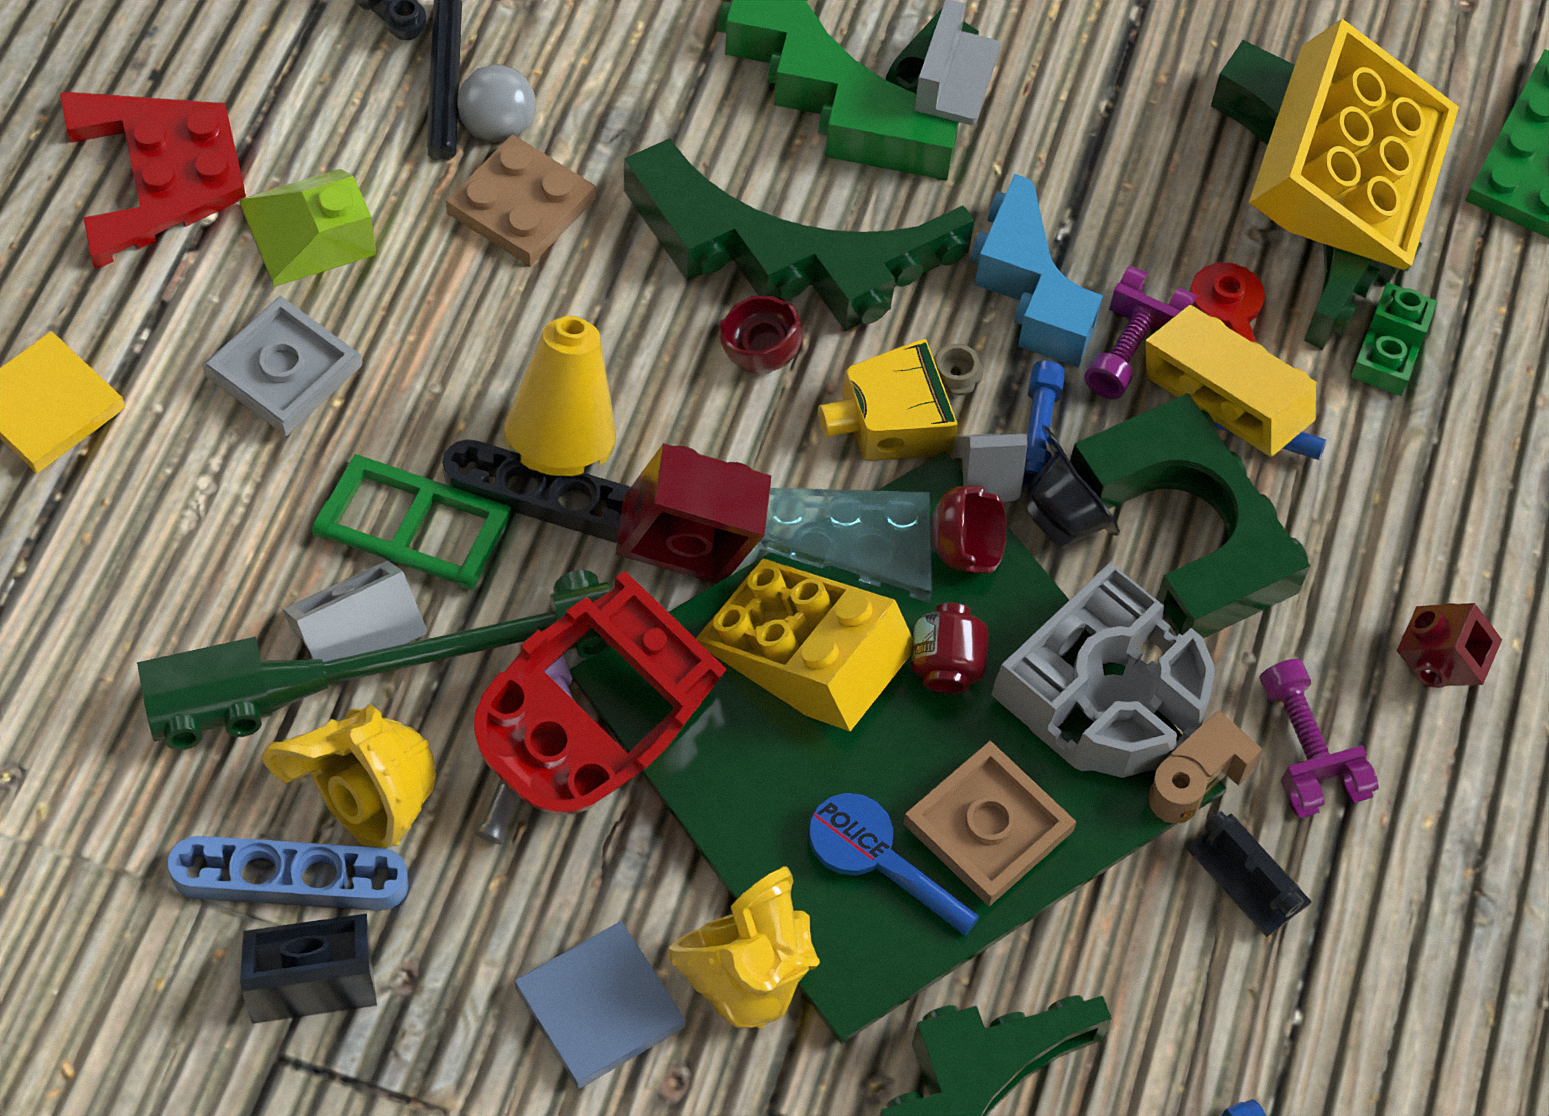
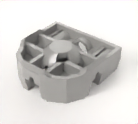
(1125, 731)

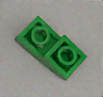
(1394, 338)

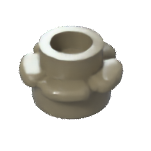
(961, 359)

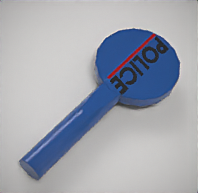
(856, 836)

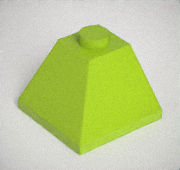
(310, 226)

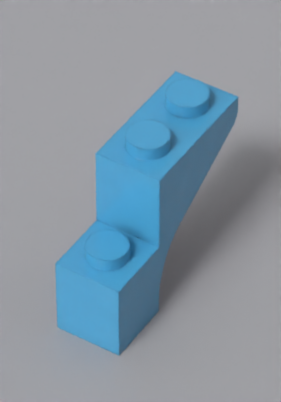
(1017, 263)

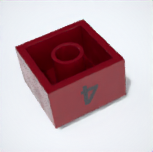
(693, 514)

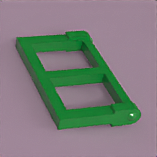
(426, 491)

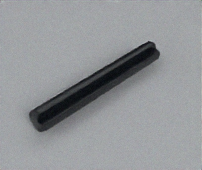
(444, 79)

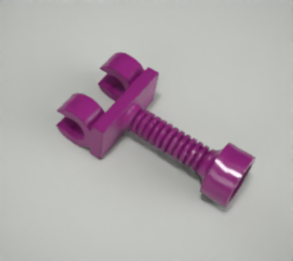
(1111, 372)
(1287, 684)

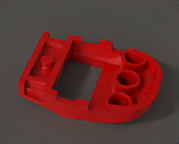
(548, 743)

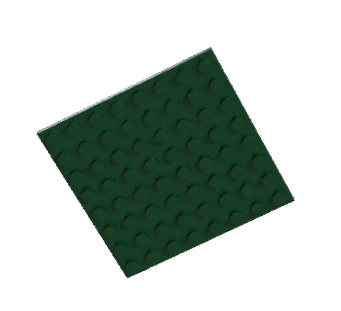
(757, 769)

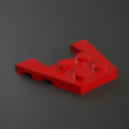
(178, 158)

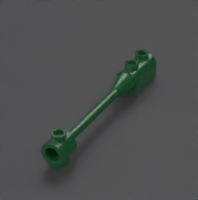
(236, 688)

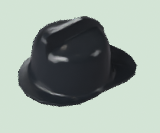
(1064, 502)

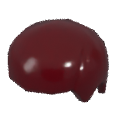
(761, 334)
(969, 529)

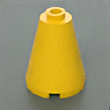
(563, 402)

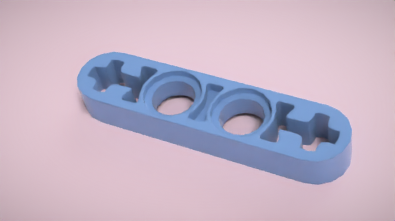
(287, 883)

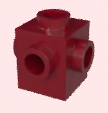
(1449, 645)

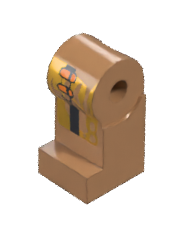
(1198, 765)

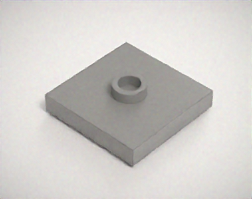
(282, 365)

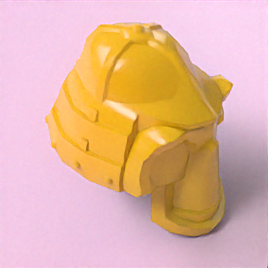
(366, 770)
(750, 958)

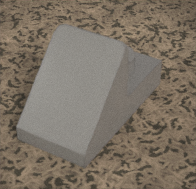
(993, 462)

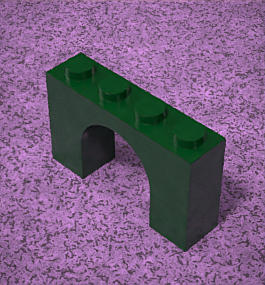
(1181, 451)

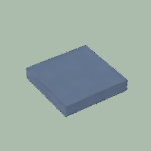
(600, 1004)

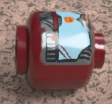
(949, 649)

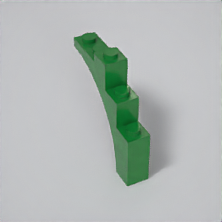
(859, 110)

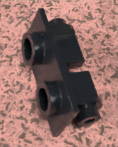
(1248, 873)

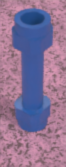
(1044, 389)

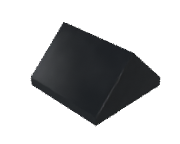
(307, 968)

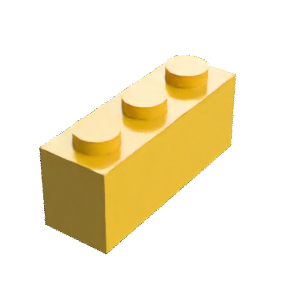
(1231, 379)

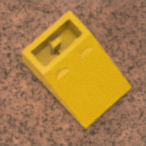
(811, 641)

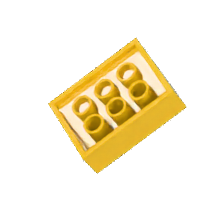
(1355, 149)

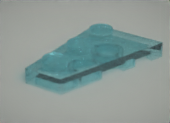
(861, 531)

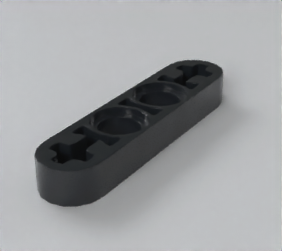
(542, 501)

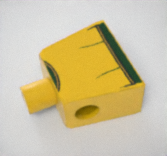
(894, 406)

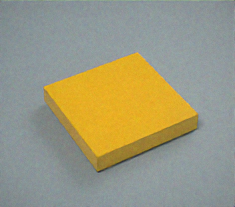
(51, 402)

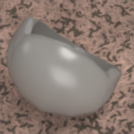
(496, 103)

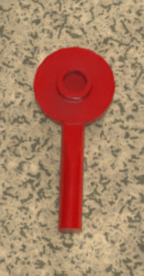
(1230, 295)

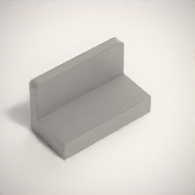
(956, 69)
(358, 615)

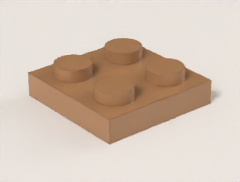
(521, 200)
(989, 823)

